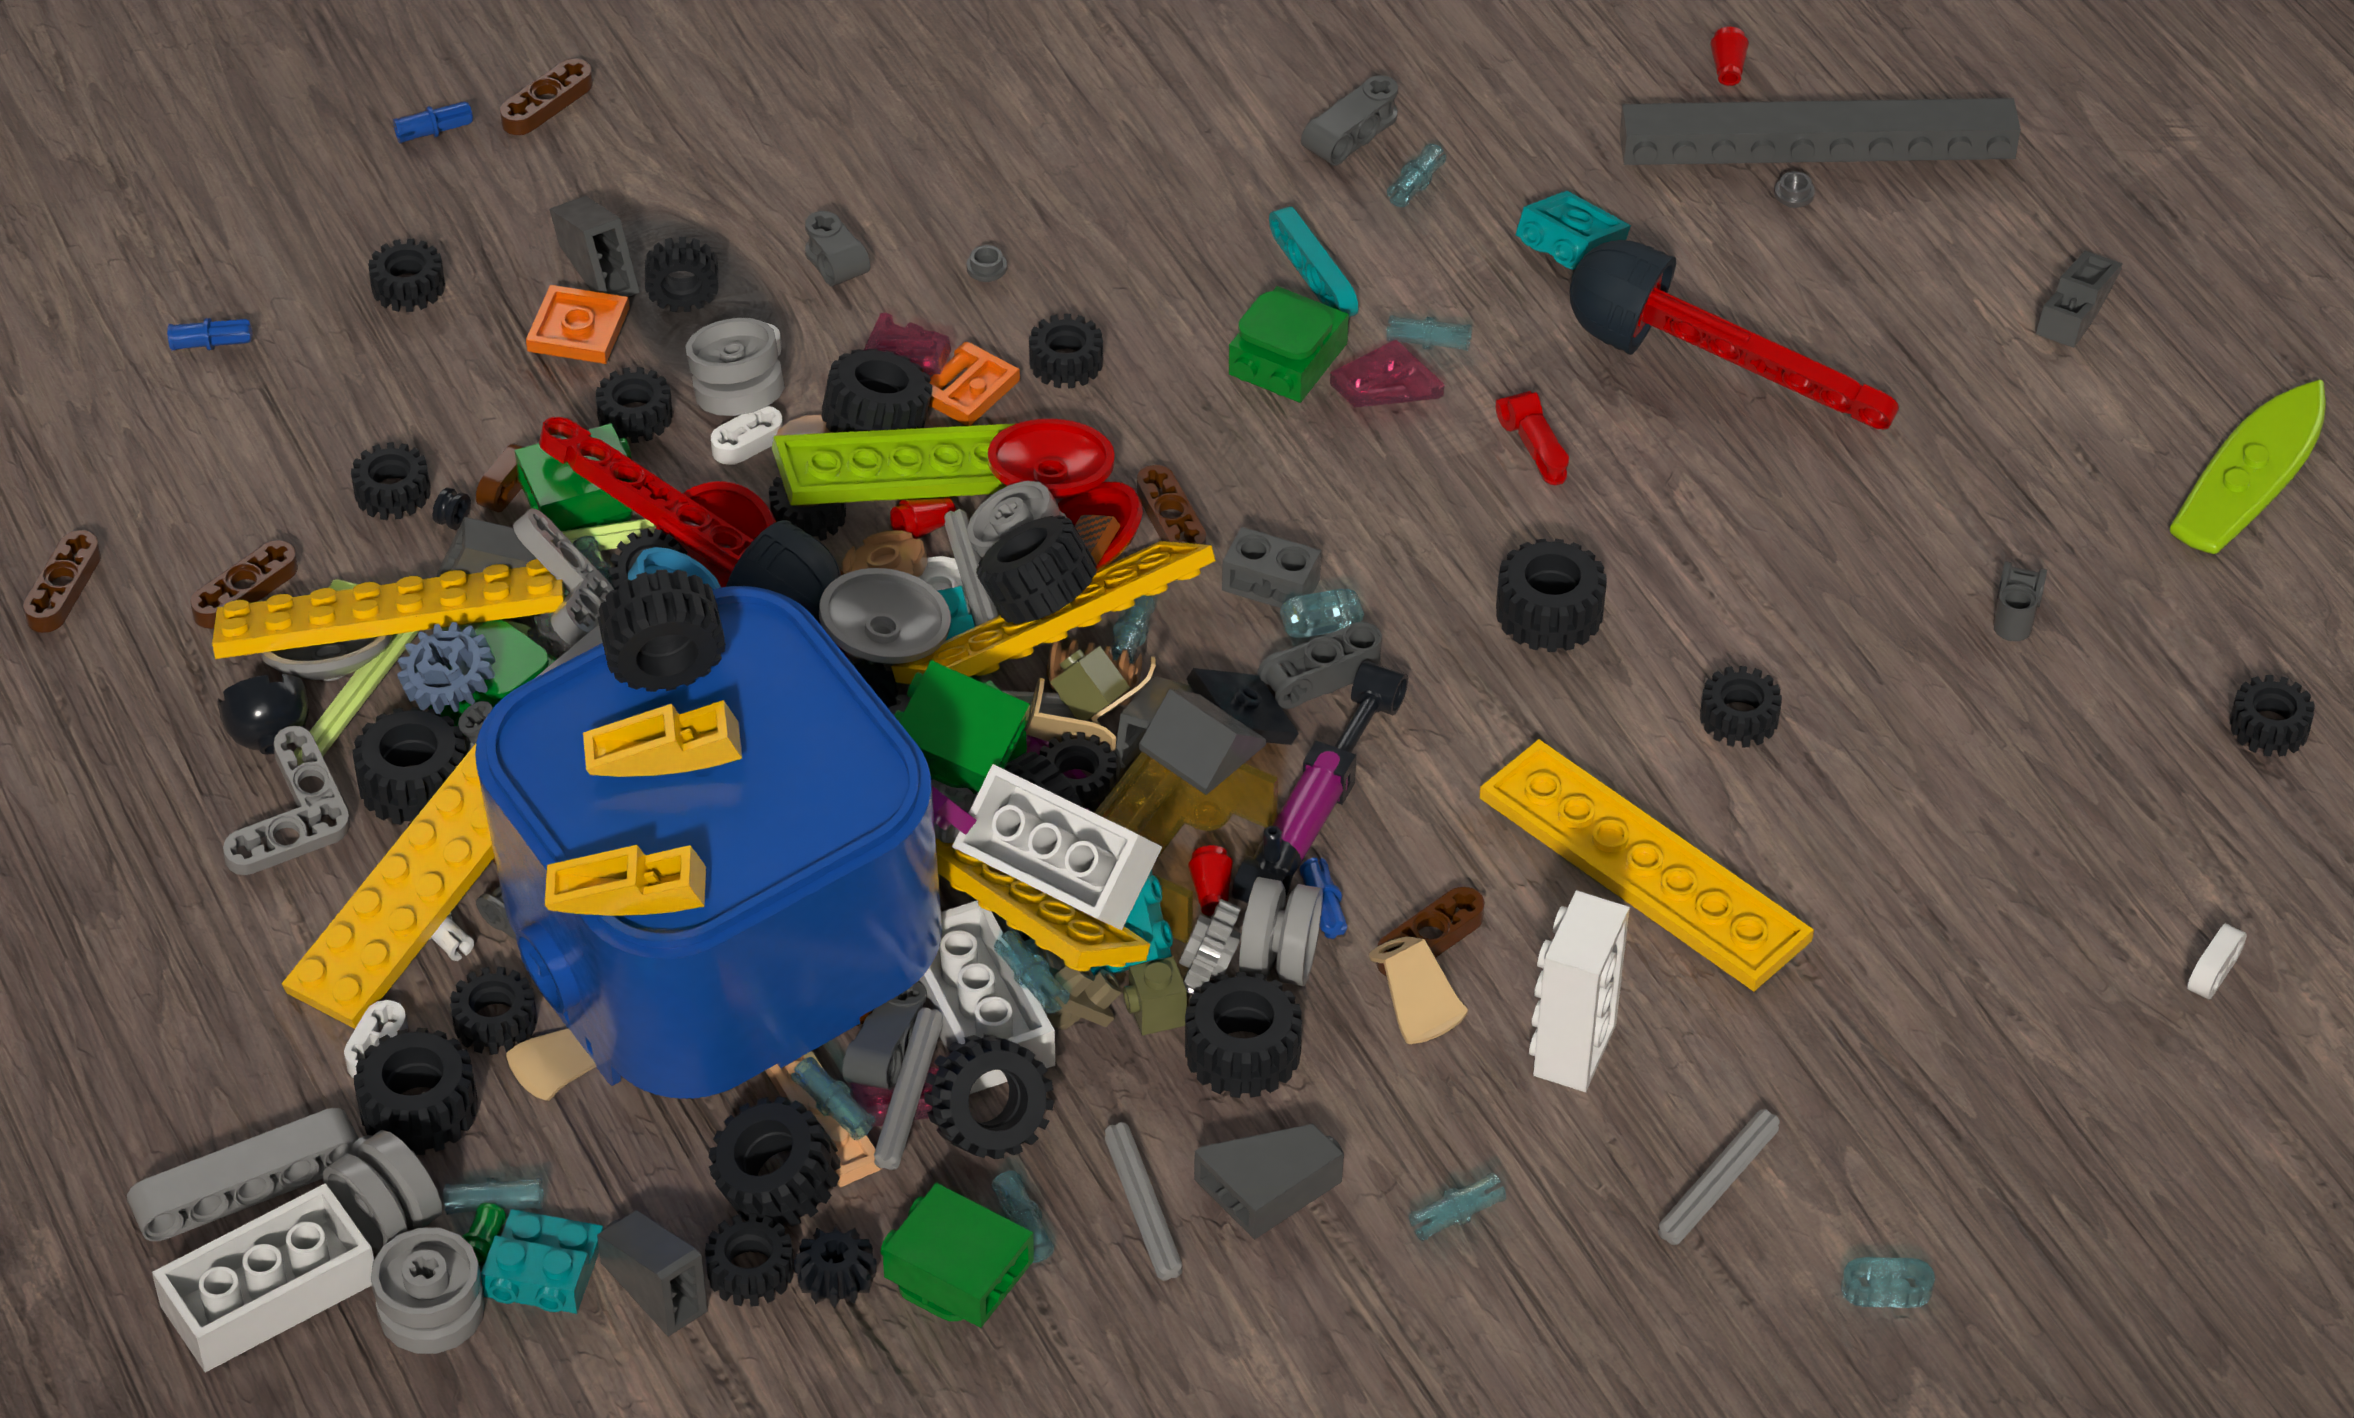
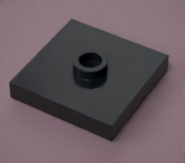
(1246, 700)

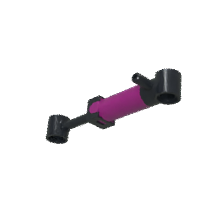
(1324, 783)

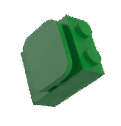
(1287, 343)
(565, 495)
(516, 663)
(961, 725)
(956, 1256)

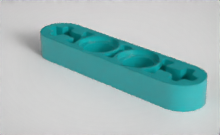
(1312, 261)

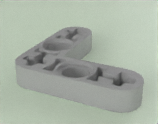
(585, 584)
(310, 808)

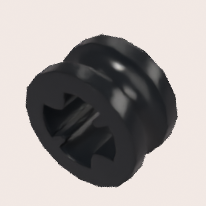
(451, 508)

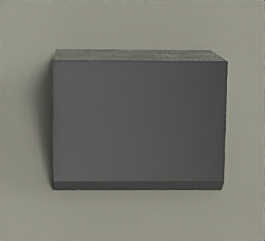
(1198, 740)

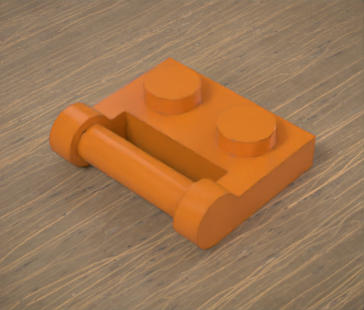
(977, 388)

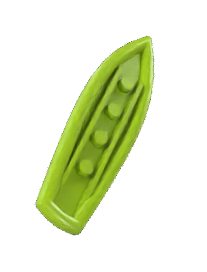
(2251, 468)

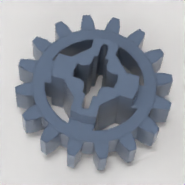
(446, 668)

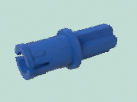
(432, 121)
(209, 334)
(1332, 917)

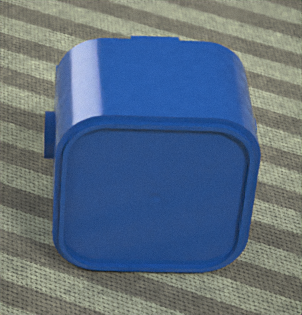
(807, 844)

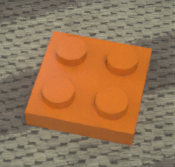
(577, 324)

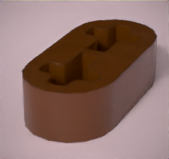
(500, 482)

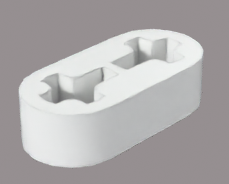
(745, 435)
(2217, 961)
(368, 1031)

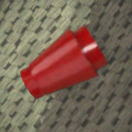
(1729, 54)
(920, 515)
(1211, 876)

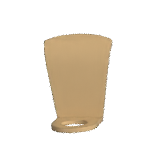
(1094, 719)
(1050, 726)
(1419, 990)
(549, 1062)

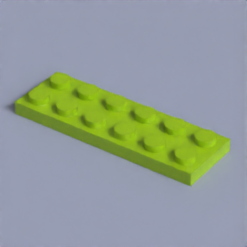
(887, 464)

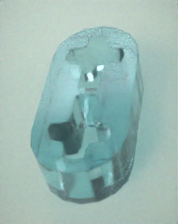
(1321, 612)
(1888, 1282)

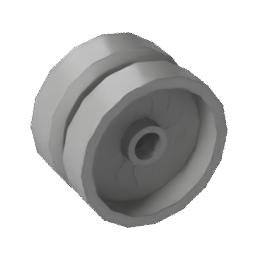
(735, 366)
(1009, 510)
(1274, 930)
(384, 1189)
(428, 1290)

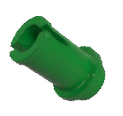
(484, 1228)

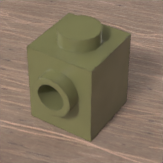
(1089, 683)
(1156, 996)

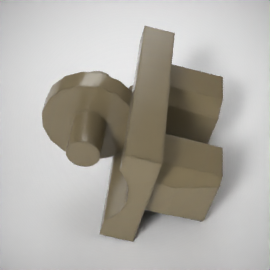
(1088, 997)

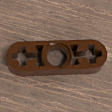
(526, 112)
(1171, 498)
(267, 566)
(63, 597)
(1439, 916)

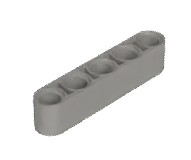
(240, 1175)

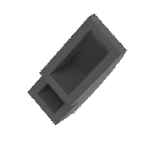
(2078, 298)

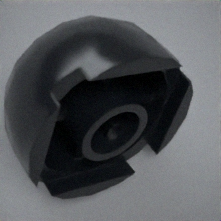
(260, 709)

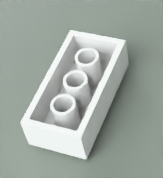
(1058, 847)
(979, 990)
(1578, 990)
(264, 1277)

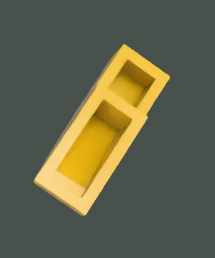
(664, 742)
(627, 882)

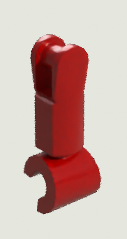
(1526, 414)

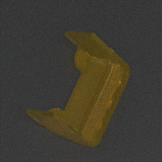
(1159, 803)

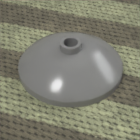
(884, 615)
(328, 660)

